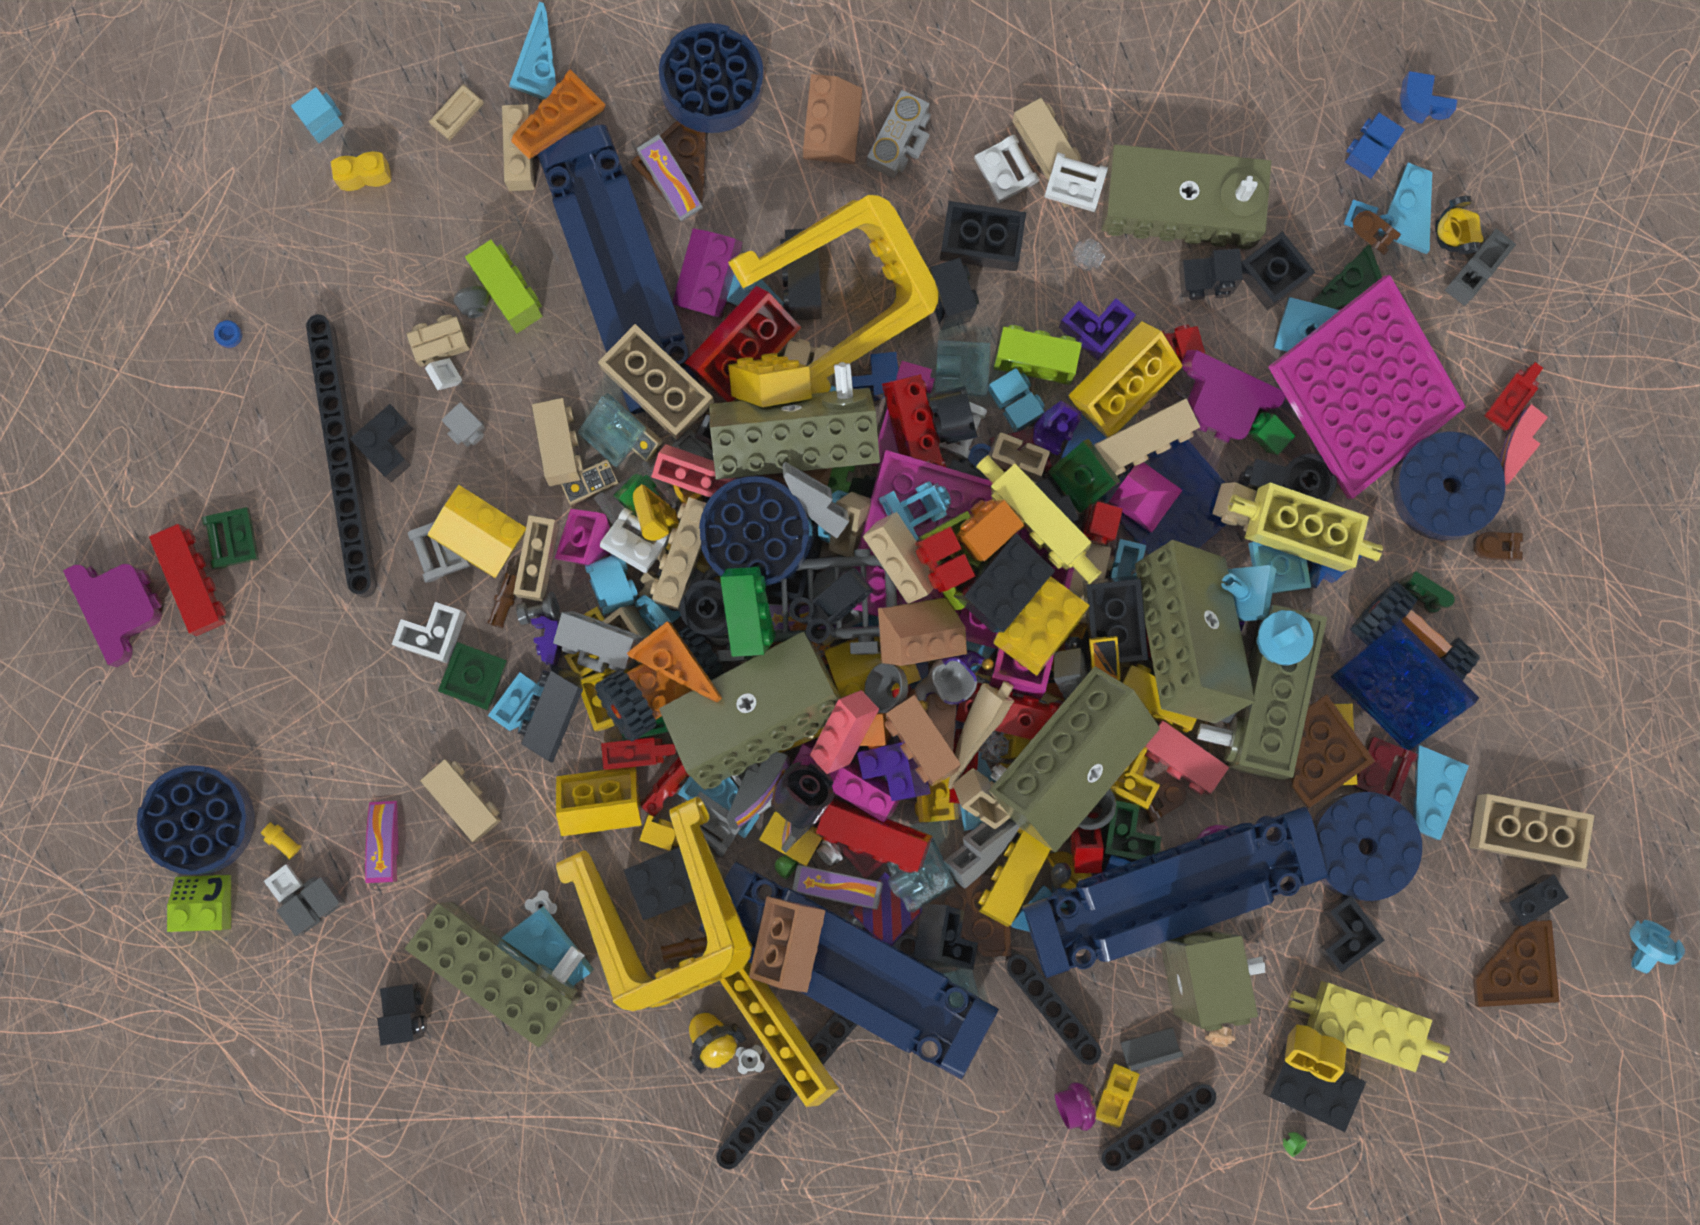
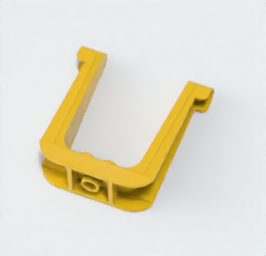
(902, 264)
(727, 943)

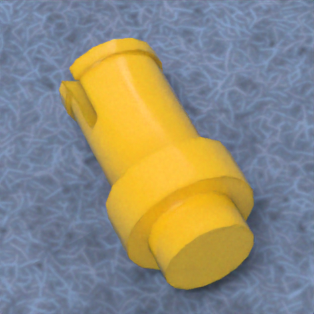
(276, 836)

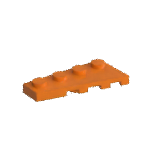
(559, 114)

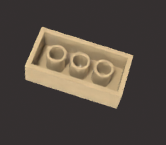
(656, 382)
(1531, 831)

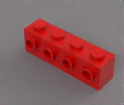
(912, 419)
(188, 579)
(1024, 717)
(867, 834)

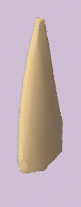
(984, 717)

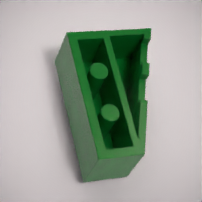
(747, 611)

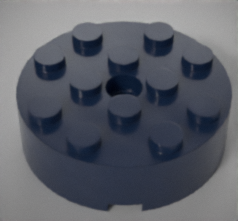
(708, 103)
(1474, 479)
(763, 502)
(223, 824)
(1391, 839)

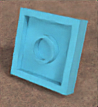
(1299, 321)
(1290, 569)
(1251, 590)

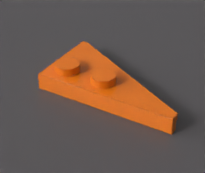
(669, 655)

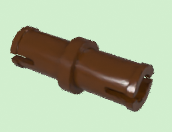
(503, 602)
(684, 949)

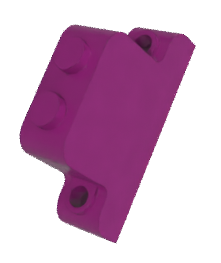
(1226, 397)
(115, 606)

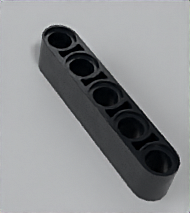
(1064, 1015)
(1170, 1125)

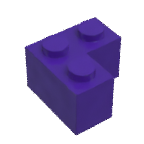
(1096, 332)
(900, 772)

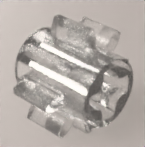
(1088, 255)
(994, 747)

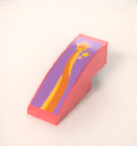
(1520, 442)

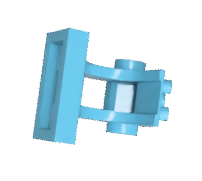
(934, 498)

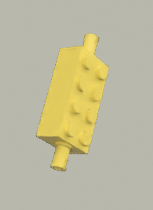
(1041, 518)
(1306, 527)
(1370, 1026)

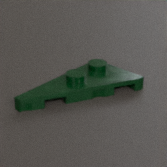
(1351, 282)

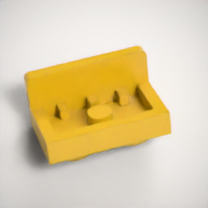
(936, 805)

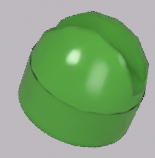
(785, 866)
(1294, 1144)

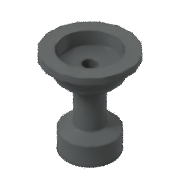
(549, 608)

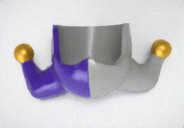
(952, 678)

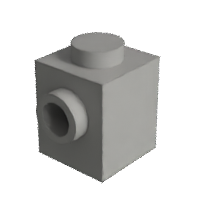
(463, 426)

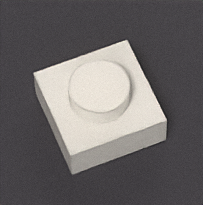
(443, 374)
(283, 883)

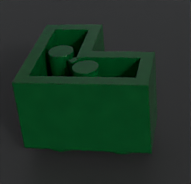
(1121, 838)

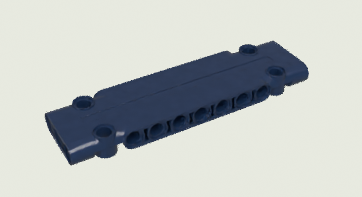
(610, 244)
(1175, 892)
(876, 982)

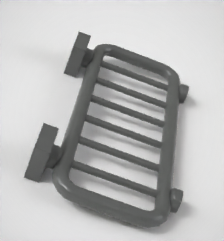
(865, 634)

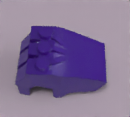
(1056, 426)
(545, 647)

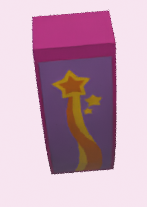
(381, 842)

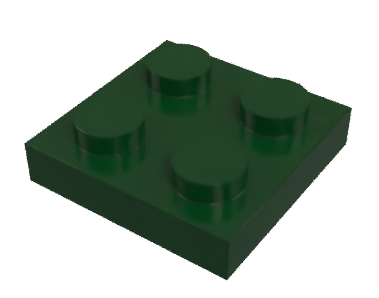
(1084, 475)
(472, 676)

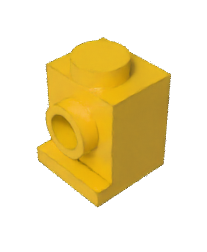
(659, 834)

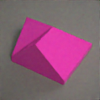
(1145, 496)
(583, 537)

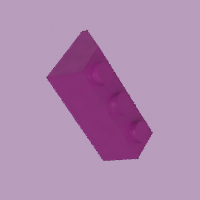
(706, 272)

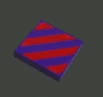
(890, 918)

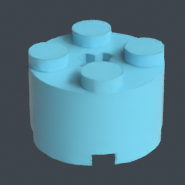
(610, 584)

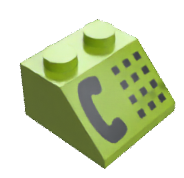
(199, 903)

